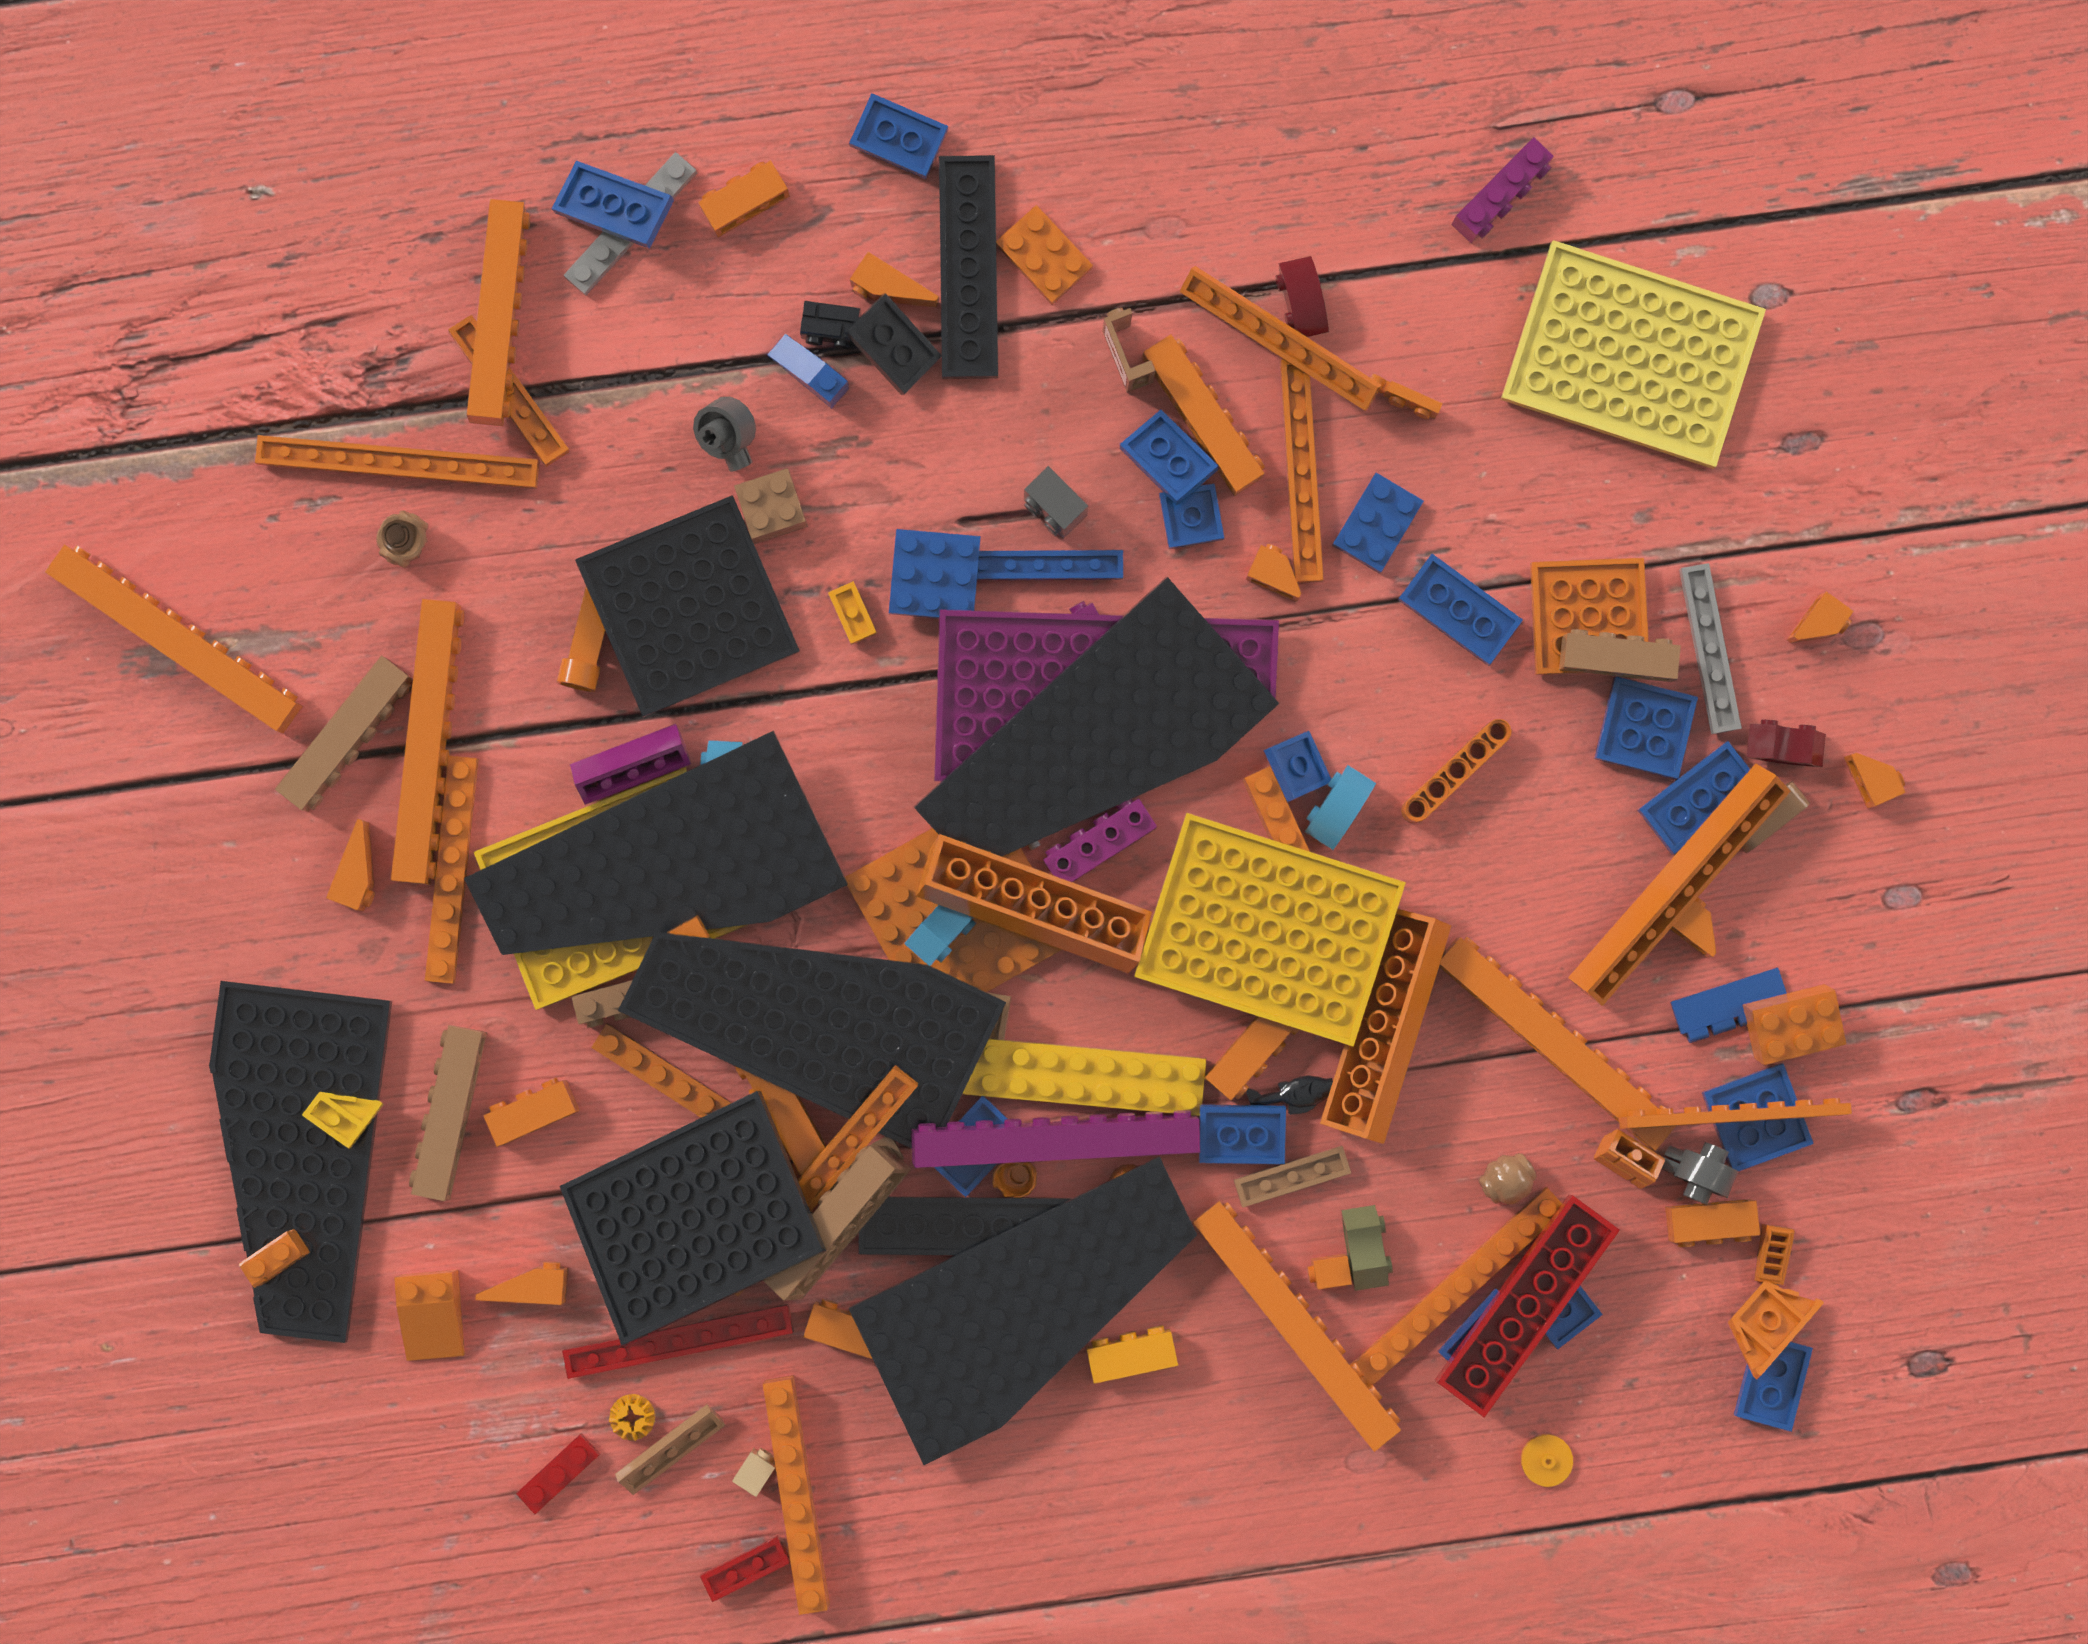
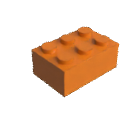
(1794, 1024)

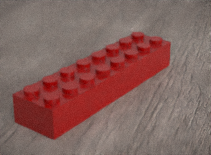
(1527, 1305)

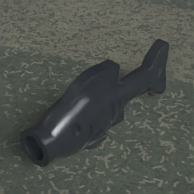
(1299, 1094)

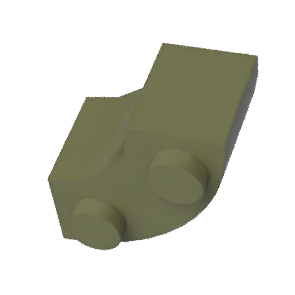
(1365, 1247)

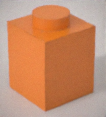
(1329, 1271)

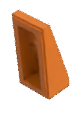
(1763, 1253)

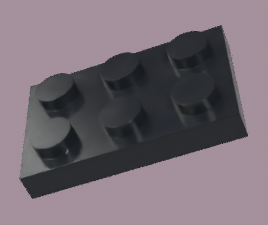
(893, 344)

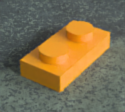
(852, 613)

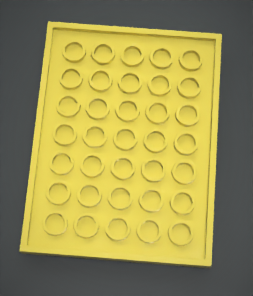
(1633, 354)

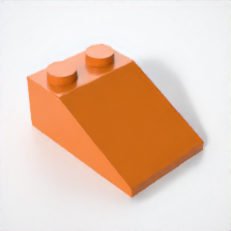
(430, 1314)

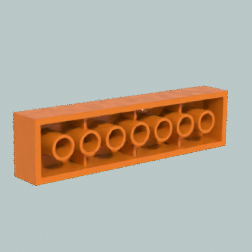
(1034, 904)
(1376, 1065)

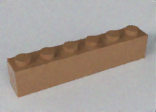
(344, 735)
(448, 1112)

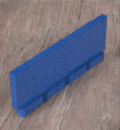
(1723, 1003)

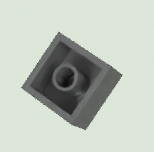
(1054, 503)

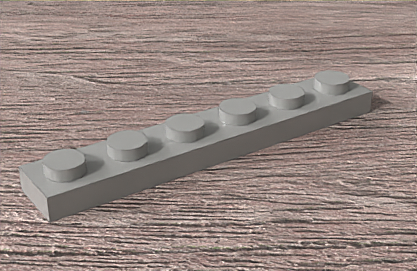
(608, 248)
(1710, 648)

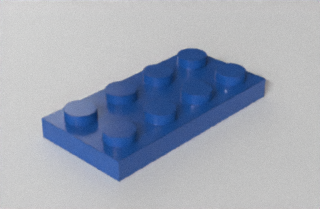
(613, 204)
(1460, 609)
(1693, 797)

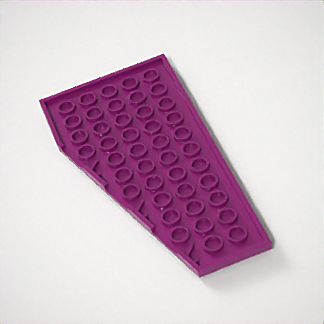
(1003, 659)

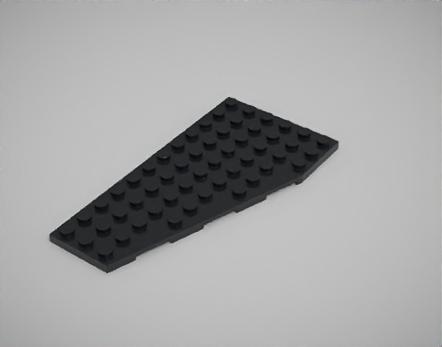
(1115, 723)
(710, 843)
(819, 1021)
(267, 1066)

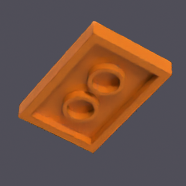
(1044, 254)

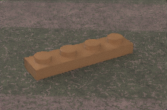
(1292, 1176)
(670, 1449)

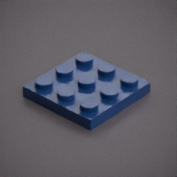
(933, 573)
(1646, 727)
(1764, 1140)

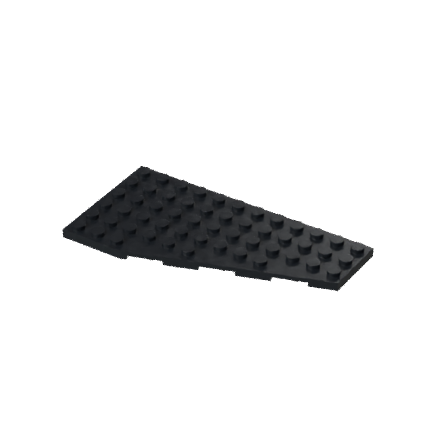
(1005, 1316)

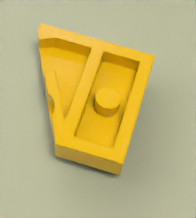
(342, 1115)

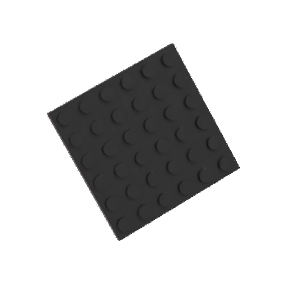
(687, 605)

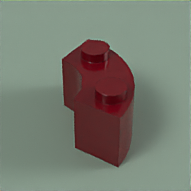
(1303, 296)
(1785, 744)

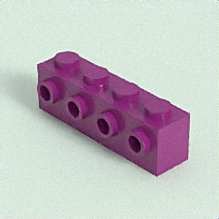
(1502, 190)
(630, 764)
(1101, 842)

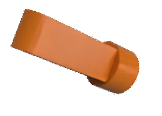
(580, 667)

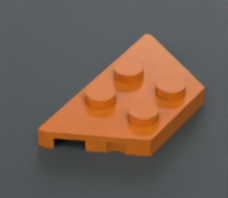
(1770, 1323)

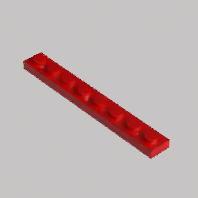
(679, 1341)

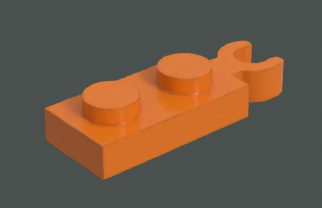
(1402, 396)

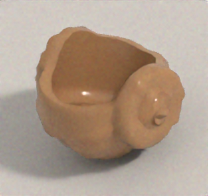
(401, 538)
(1508, 1179)

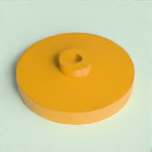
(1546, 1460)

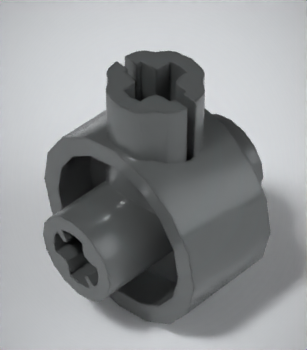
(725, 431)
(1702, 1171)

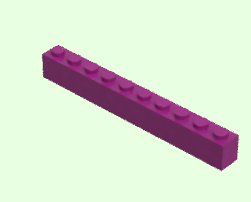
(1055, 1140)

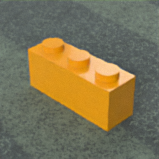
(1131, 1354)

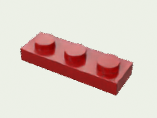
(558, 1473)
(745, 1568)

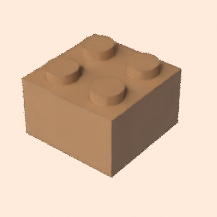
(771, 506)

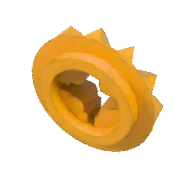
(640, 1406)

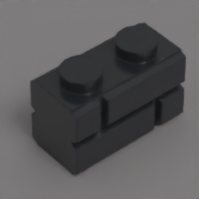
(827, 324)

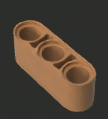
(1786, 810)

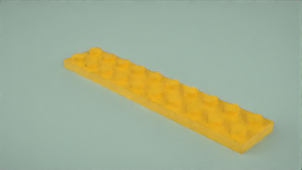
(1088, 1076)

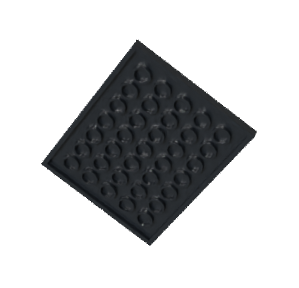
(692, 1218)

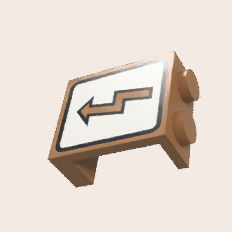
(1132, 377)

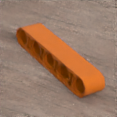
(1468, 764)

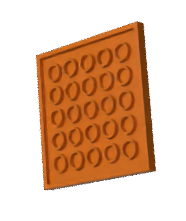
(889, 902)

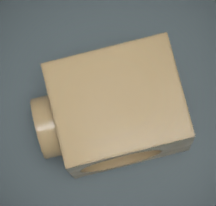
(755, 1471)

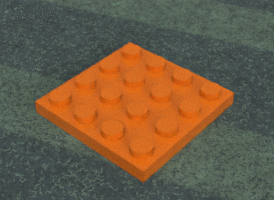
(1587, 597)

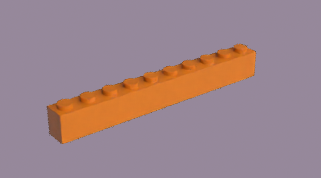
(173, 638)
(426, 742)
(1679, 884)
(1549, 1037)
(787, 1110)
(1297, 1326)

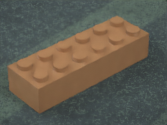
(843, 1215)

